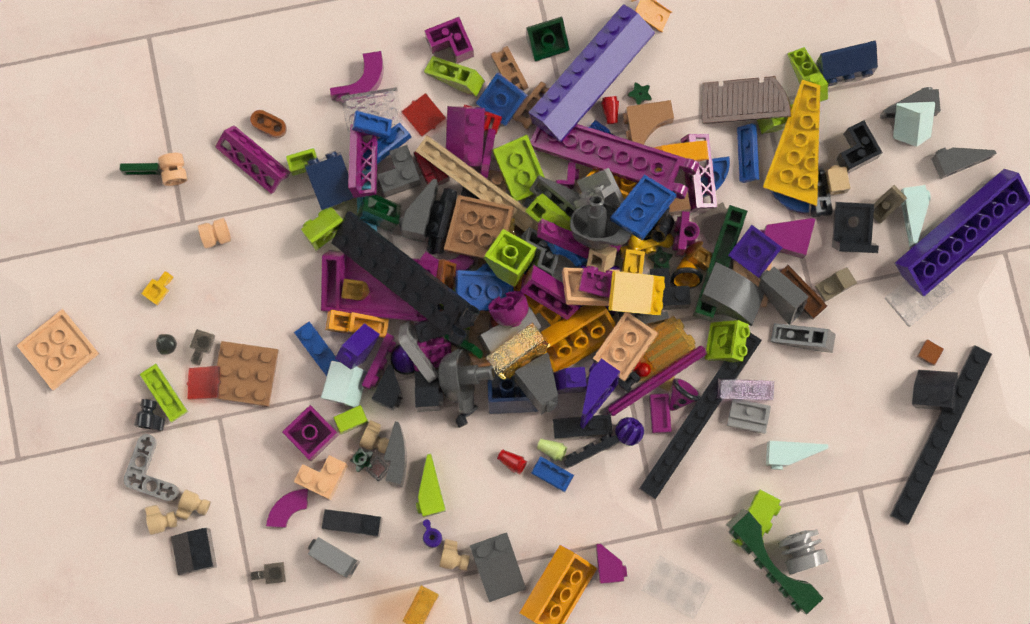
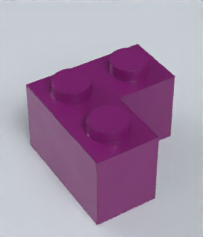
(450, 35)

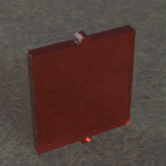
(423, 115)
(203, 382)

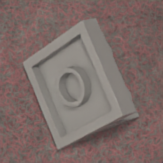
(601, 185)

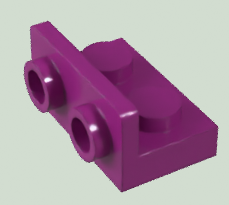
(595, 282)
(434, 350)

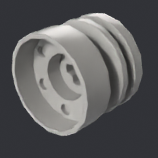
(803, 551)

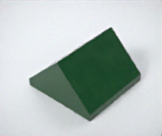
(547, 38)
(379, 212)

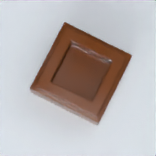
(930, 352)

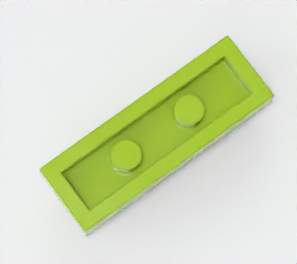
(164, 393)

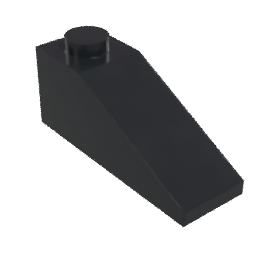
(352, 522)

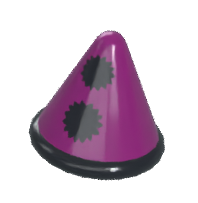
(682, 394)

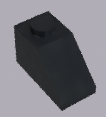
(388, 391)

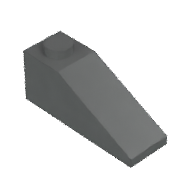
(926, 94)
(958, 159)
(557, 193)
(804, 337)

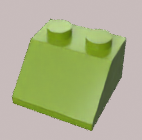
(322, 228)
(509, 257)

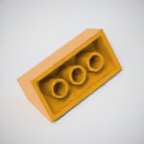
(578, 335)
(558, 588)

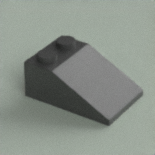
(417, 216)
(498, 567)

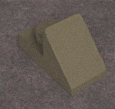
(888, 203)
(835, 284)

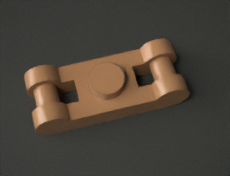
(509, 68)
(529, 103)

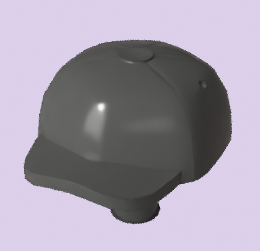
(593, 226)
(459, 378)

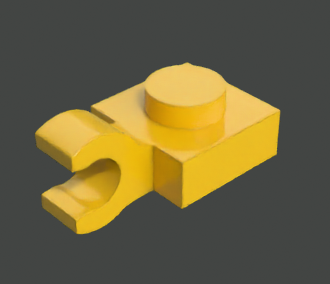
(156, 290)

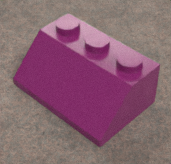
(466, 133)

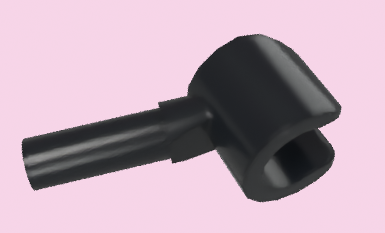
(461, 419)

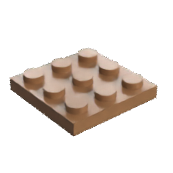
(476, 226)
(246, 373)

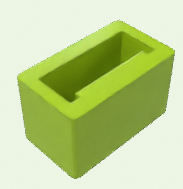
(298, 161)
(350, 419)

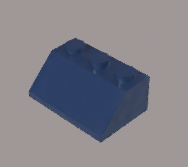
(848, 63)
(507, 397)

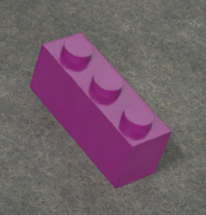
(547, 291)

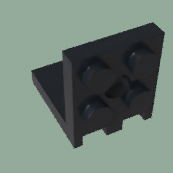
(854, 238)

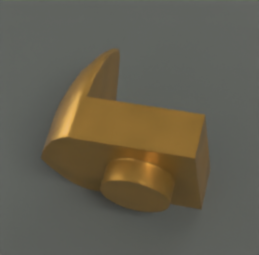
(698, 255)
(355, 289)

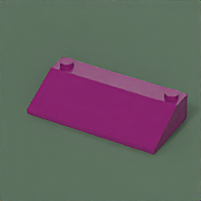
(380, 300)

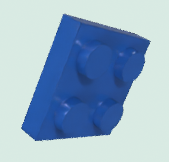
(502, 98)

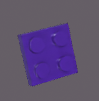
(755, 251)

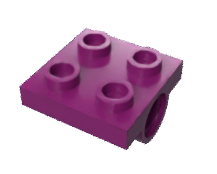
(682, 226)

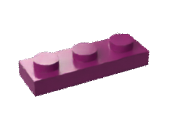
(561, 238)
(379, 362)

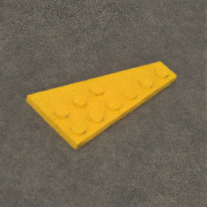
(797, 155)

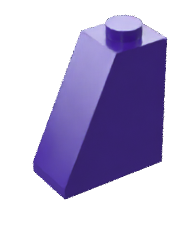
(357, 347)
(570, 380)

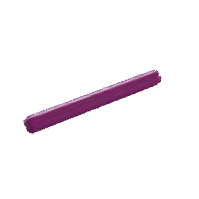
(657, 380)

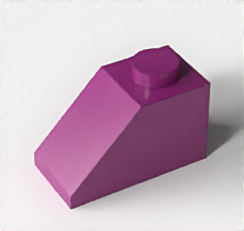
(609, 566)

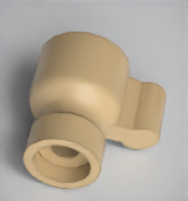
(371, 438)
(189, 502)
(157, 522)
(450, 557)

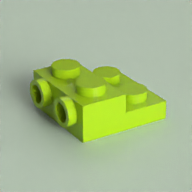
(727, 341)

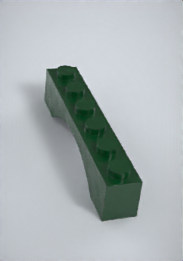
(724, 245)
(749, 533)

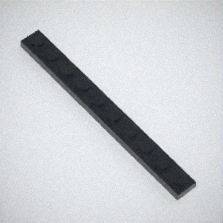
(694, 424)
(940, 437)

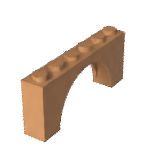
(641, 123)

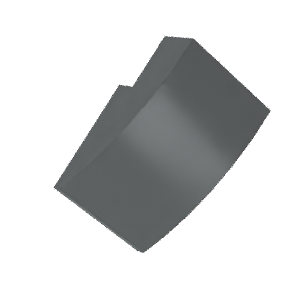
(732, 294)
(397, 457)

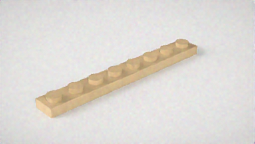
(473, 180)

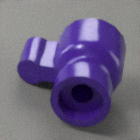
(432, 536)

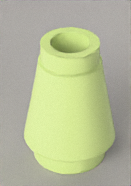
(552, 449)

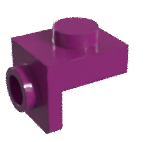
(572, 175)

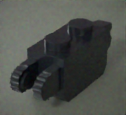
(440, 221)

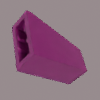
(792, 236)

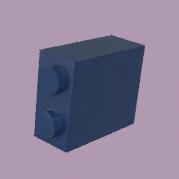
(329, 179)

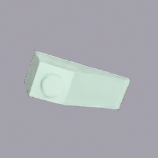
(914, 211)
(786, 453)

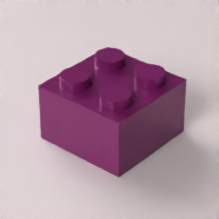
(310, 433)

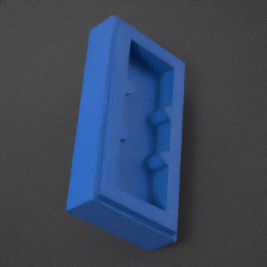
(372, 124)
(552, 474)

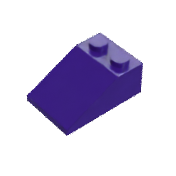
(601, 383)

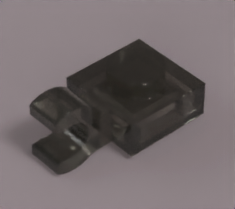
(201, 343)
(272, 573)

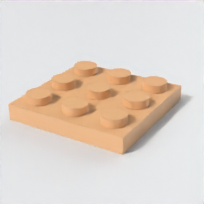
(58, 349)

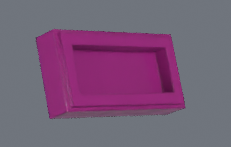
(660, 413)

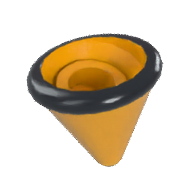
(686, 275)

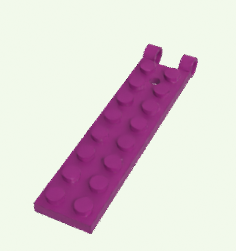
(621, 156)

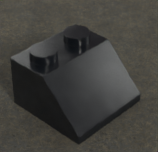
(935, 390)
(194, 551)

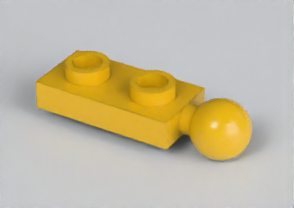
(650, 245)
(633, 258)

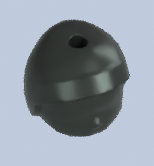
(166, 344)

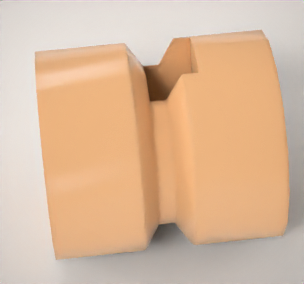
(172, 169)
(212, 233)

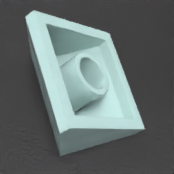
(913, 122)
(344, 385)

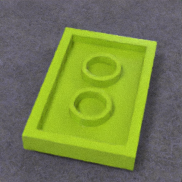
(518, 166)

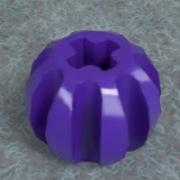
(629, 431)

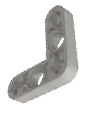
(408, 340)
(140, 472)

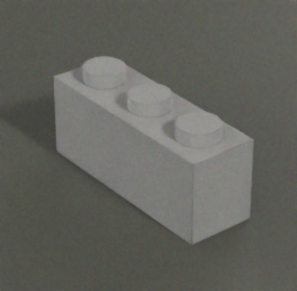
(500, 334)

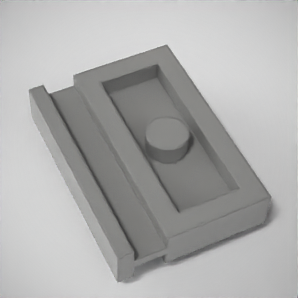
(749, 415)

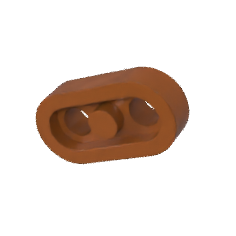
(269, 123)

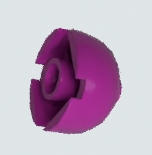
(510, 309)

